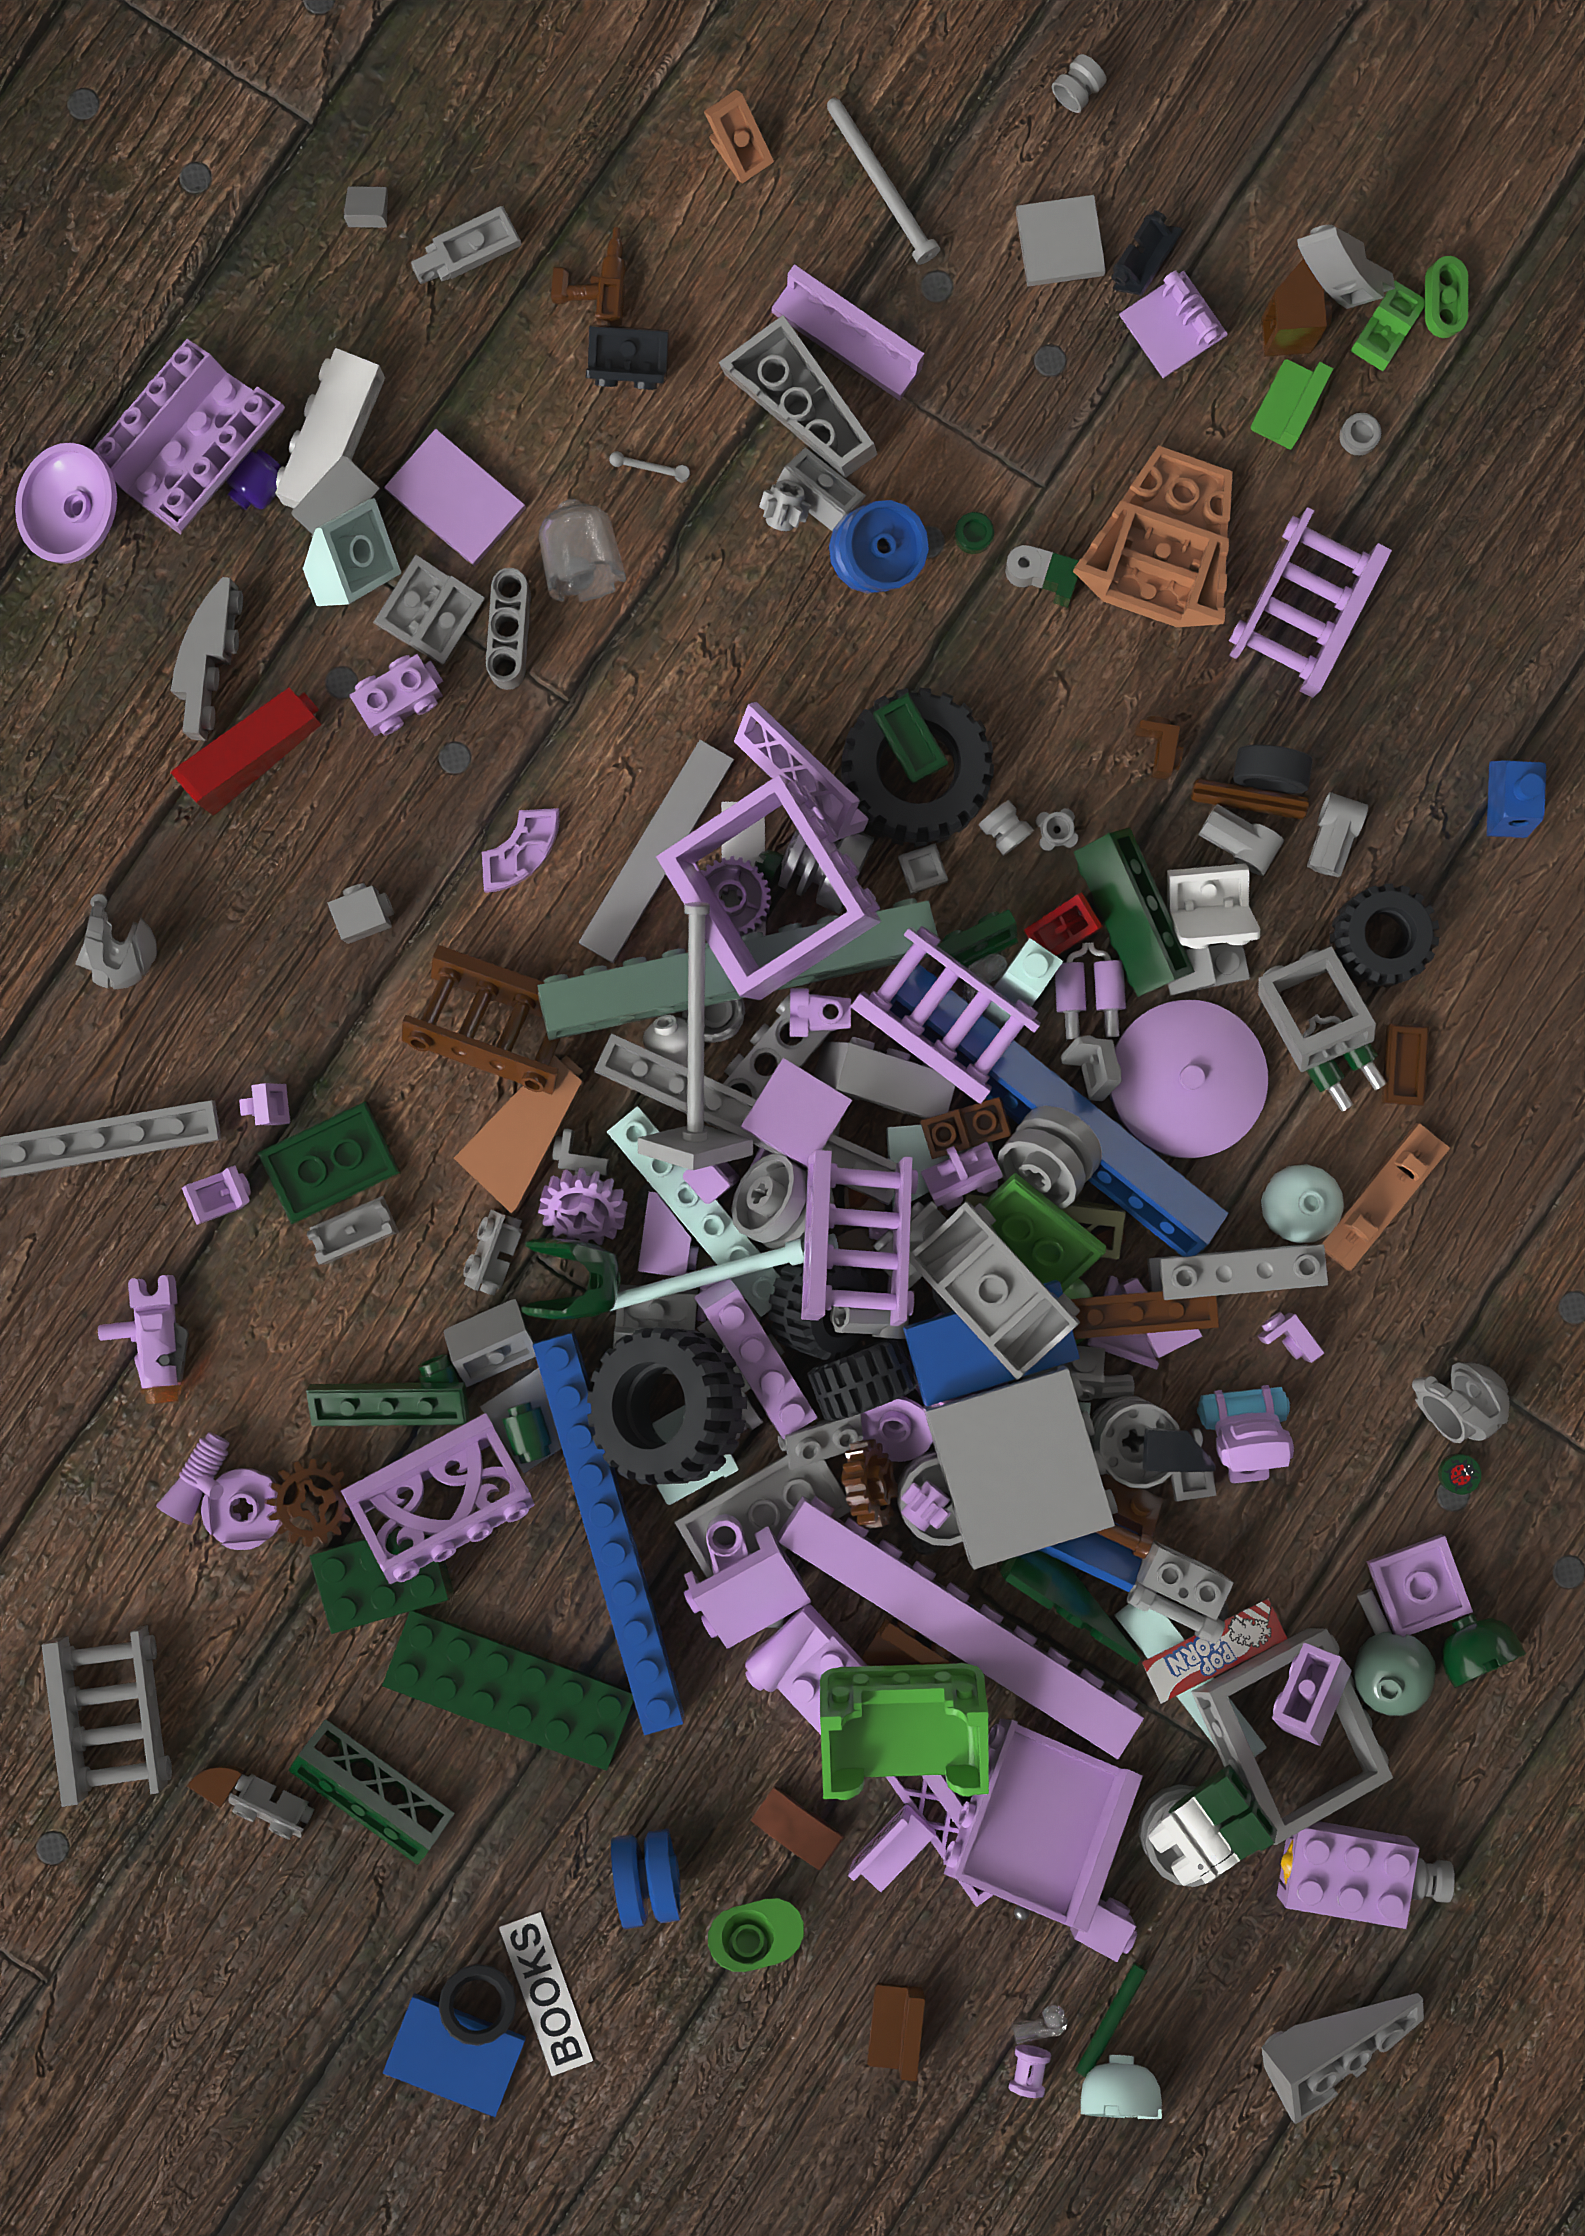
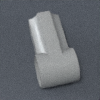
(1339, 824)
(1246, 842)
(866, 1322)

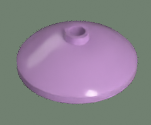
(66, 503)

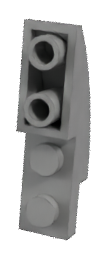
(1342, 267)
(206, 642)

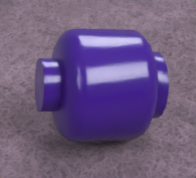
(254, 481)

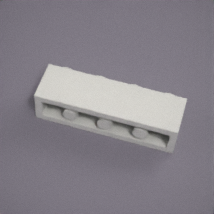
(332, 423)

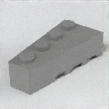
(794, 389)

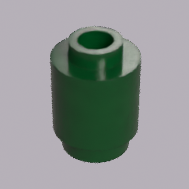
(527, 1432)

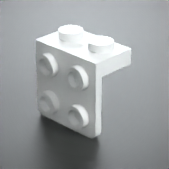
(1211, 905)

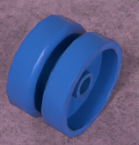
(900, 550)
(644, 1879)

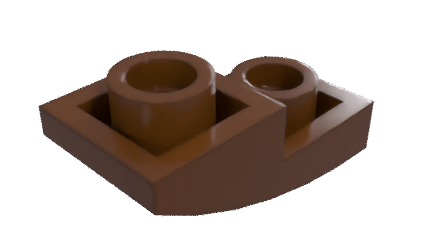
(966, 1127)

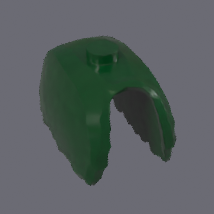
(603, 1280)

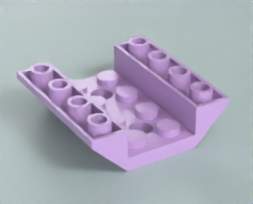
(186, 435)

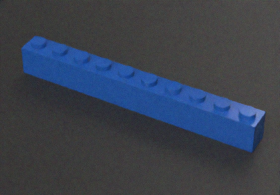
(1127, 1168)
(609, 1536)

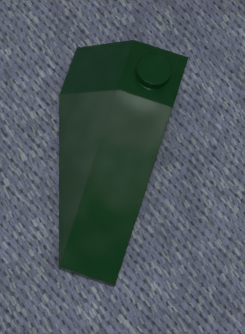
(1057, 1586)

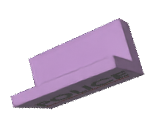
(892, 1848)

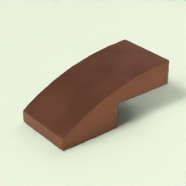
(797, 1828)

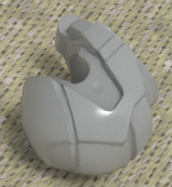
(112, 961)
(1471, 1409)

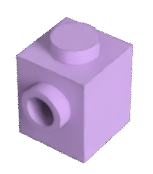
(1110, 1930)

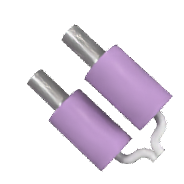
(1108, 990)

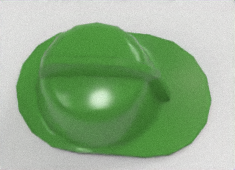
(755, 1935)

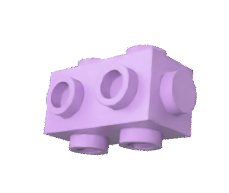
(397, 694)

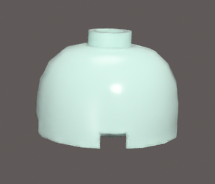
(1302, 1203)
(1121, 2090)

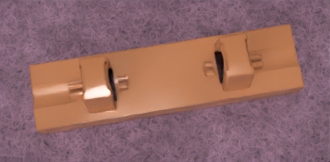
(1384, 1196)

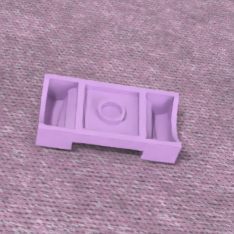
(796, 1660)

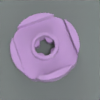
(227, 1525)

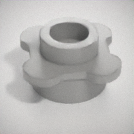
(1062, 819)

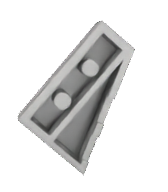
(884, 1078)

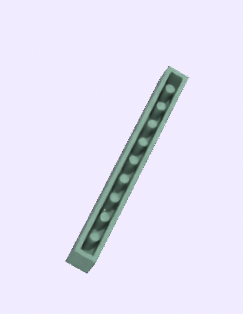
(661, 985)

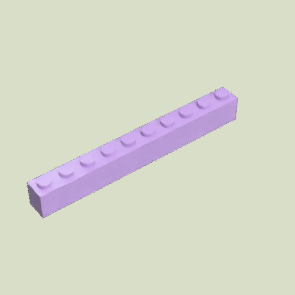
(959, 1626)

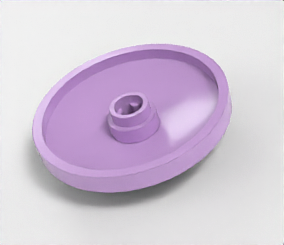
(1189, 1079)

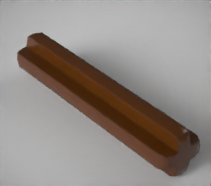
(1249, 799)

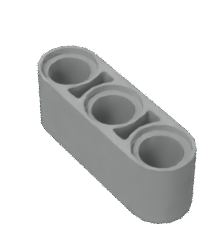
(501, 611)

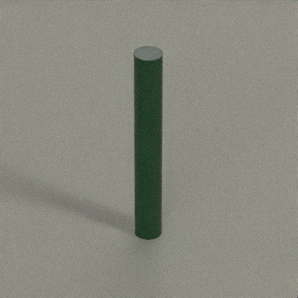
(1111, 2019)

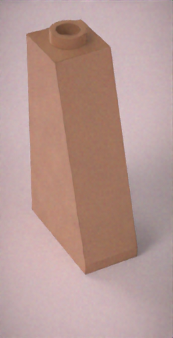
(520, 1136)

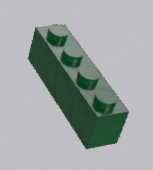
(1133, 911)

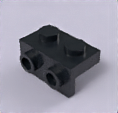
(627, 355)

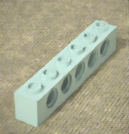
(706, 1222)

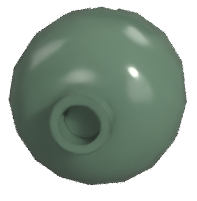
(1394, 1674)

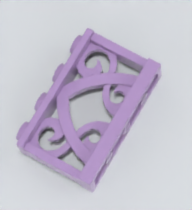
(383, 1487)

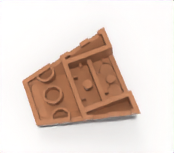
(1166, 543)

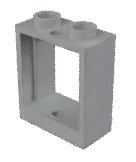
(1332, 1041)
(1184, 1580)

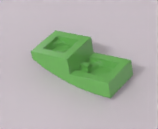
(1388, 326)

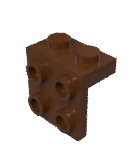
(900, 1645)

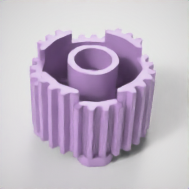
(750, 889)

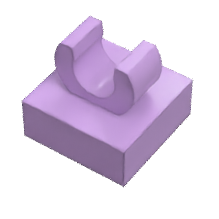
(267, 1105)

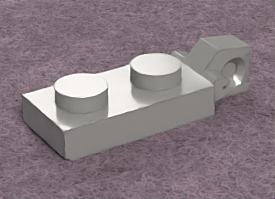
(467, 246)

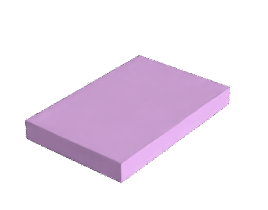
(455, 497)

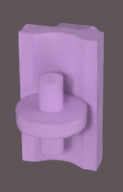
(961, 1175)

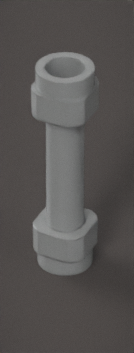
(1204, 1626)

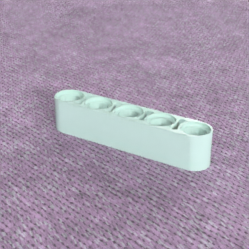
(1156, 1634)

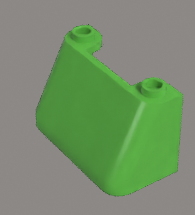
(904, 1725)

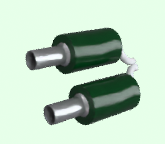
(1328, 1074)

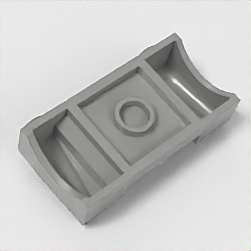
(993, 1289)

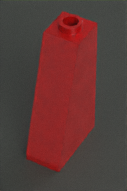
(247, 750)

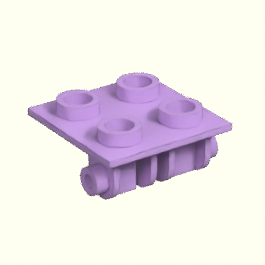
(1173, 323)

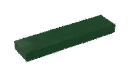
(388, 1404)

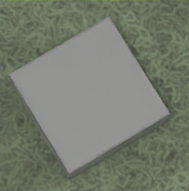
(922, 869)

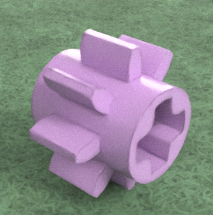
(925, 1505)

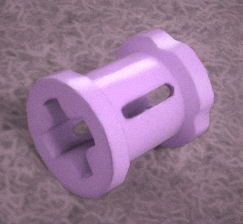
(1027, 2057)

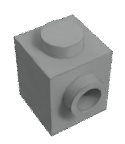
(361, 912)

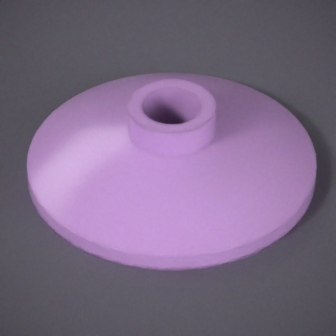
(899, 1427)

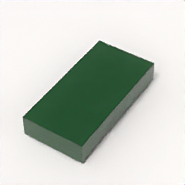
(910, 738)

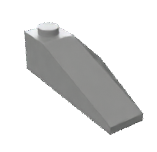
(1320, 2053)

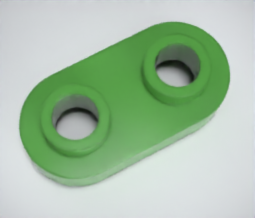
(1447, 299)

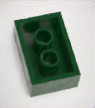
(358, 1591)

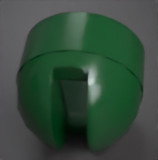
(771, 865)

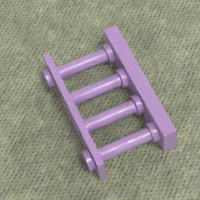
(1348, 600)
(910, 1028)
(822, 1256)

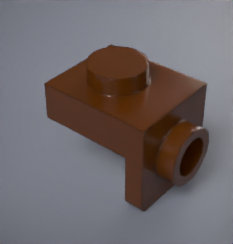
(1167, 753)

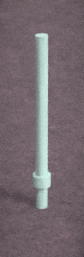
(792, 1252)

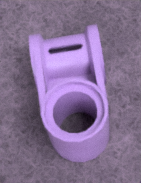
(726, 1555)

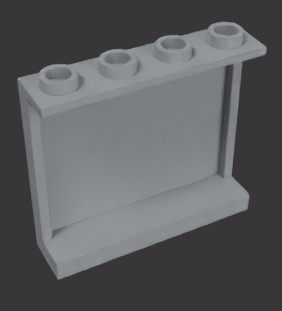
(1021, 1467)

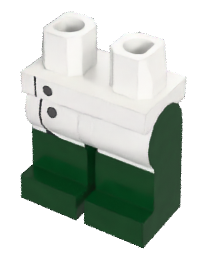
(1213, 1828)

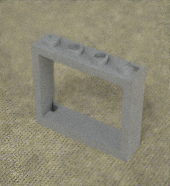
(1235, 1750)

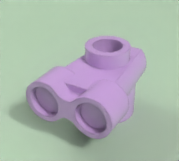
(807, 1012)

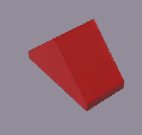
(1065, 926)

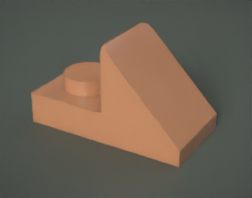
(738, 136)

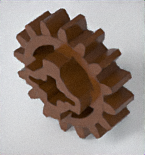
(869, 1483)
(292, 1508)

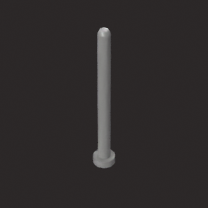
(924, 248)

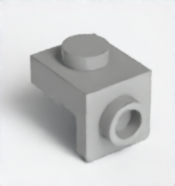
(1098, 1065)
(562, 1152)

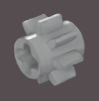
(784, 505)

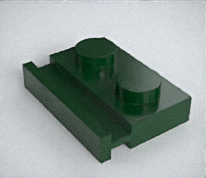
(990, 936)

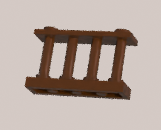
(489, 984)

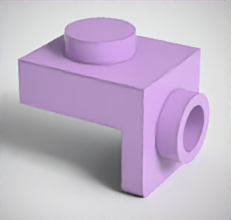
(217, 1195)

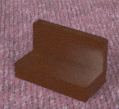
(896, 2028)

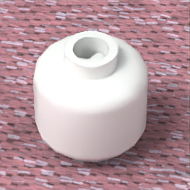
(668, 1038)

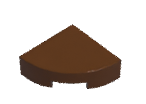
(856, 1240)
(216, 1783)

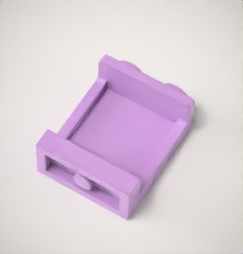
(748, 1592)

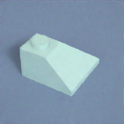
(350, 556)

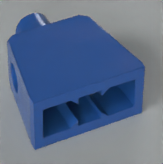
(1514, 794)

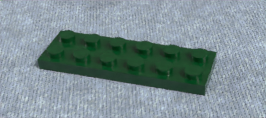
(508, 1689)

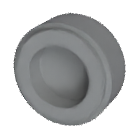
(1360, 434)

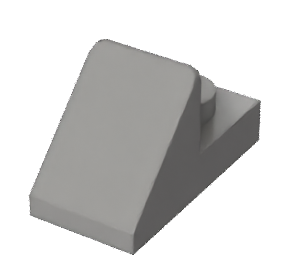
(1213, 968)

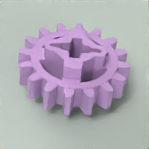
(583, 1206)

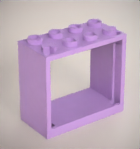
(721, 935)

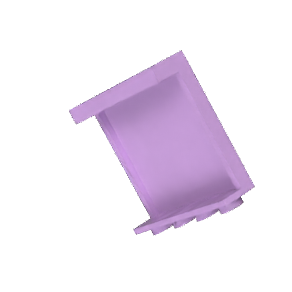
(1044, 1826)

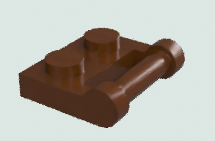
(1136, 1511)

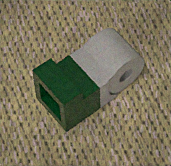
(1044, 570)

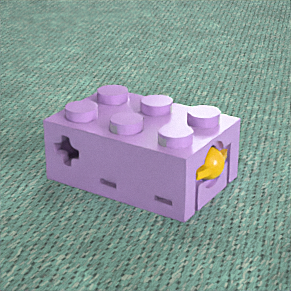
(1349, 1874)

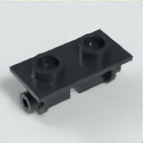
(1138, 266)

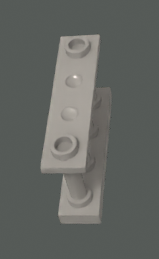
(1238, 1271)
(67, 1699)

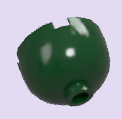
(1478, 1649)

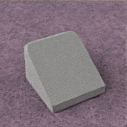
(366, 207)

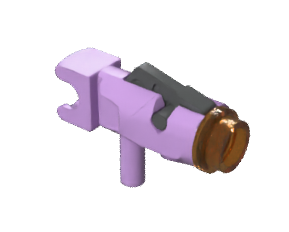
(158, 1339)

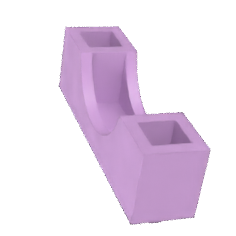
(755, 1357)

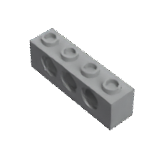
(768, 1042)

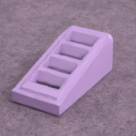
(711, 1181)

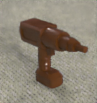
(607, 289)

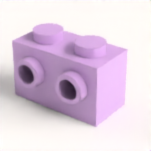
(1311, 1693)

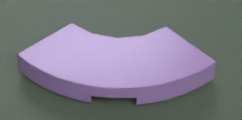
(523, 851)

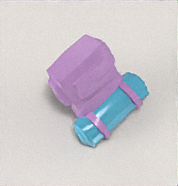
(1249, 1430)

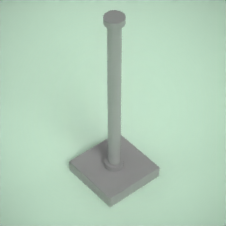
(695, 1144)

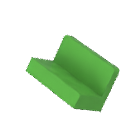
(1290, 402)

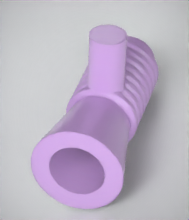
(196, 1477)

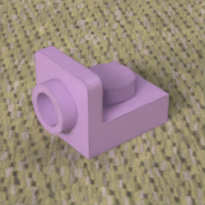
(1298, 1339)

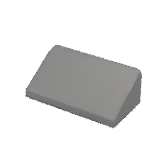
(825, 489)

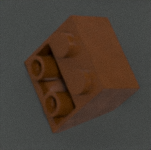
(1295, 315)

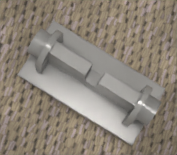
(484, 1265)
(821, 1441)
(255, 1802)

